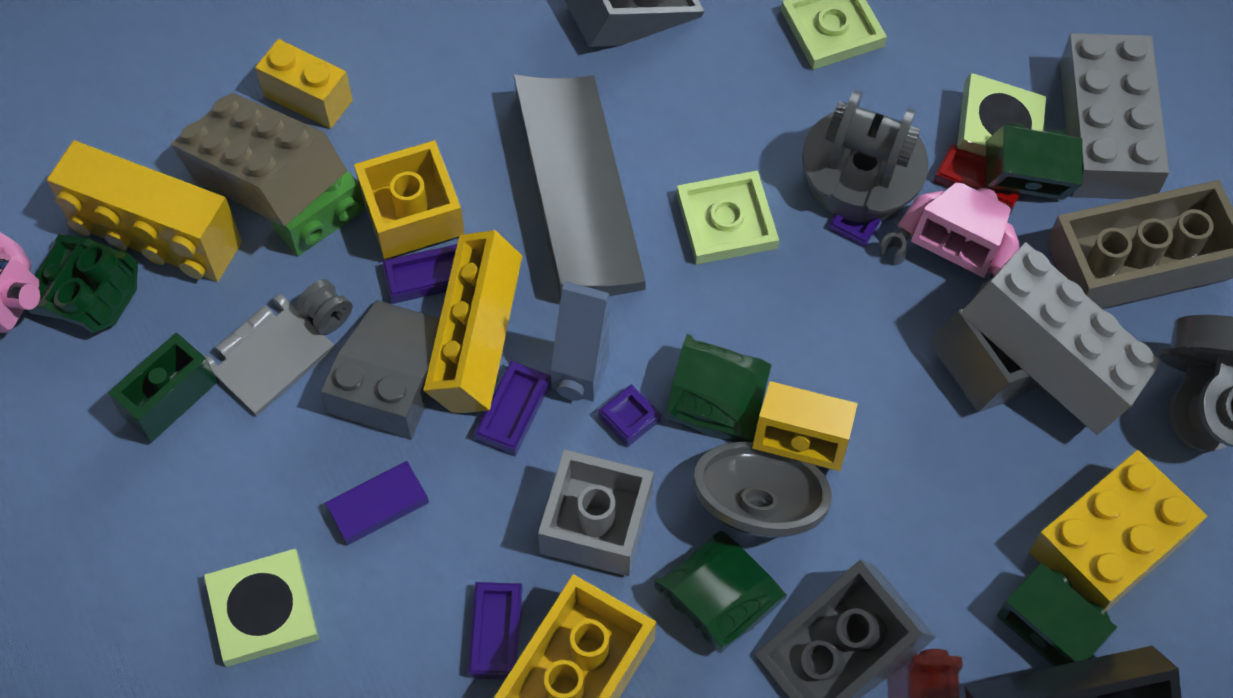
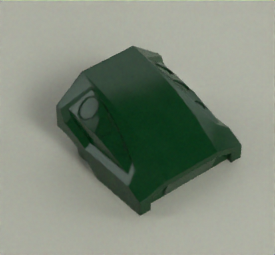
(85, 283)
(718, 391)
(721, 590)

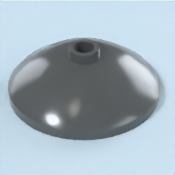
(761, 491)

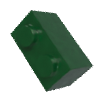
(1034, 162)
(163, 387)
(1056, 618)

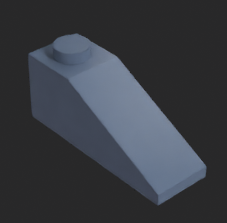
(580, 342)

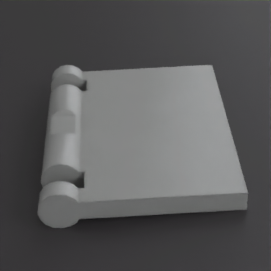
(269, 355)

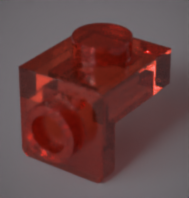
(934, 675)

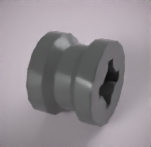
(324, 306)

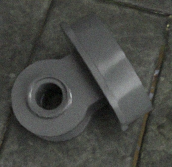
(865, 140)
(1204, 402)

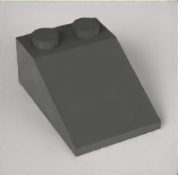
(629, 20)
(979, 365)
(383, 370)
(846, 639)

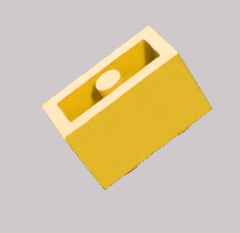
(304, 83)
(804, 426)

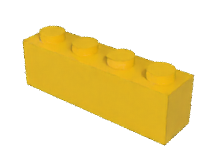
(473, 323)

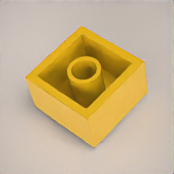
(410, 199)

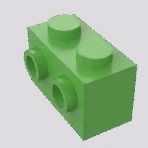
(323, 216)

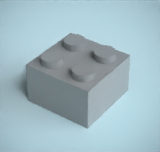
(596, 512)

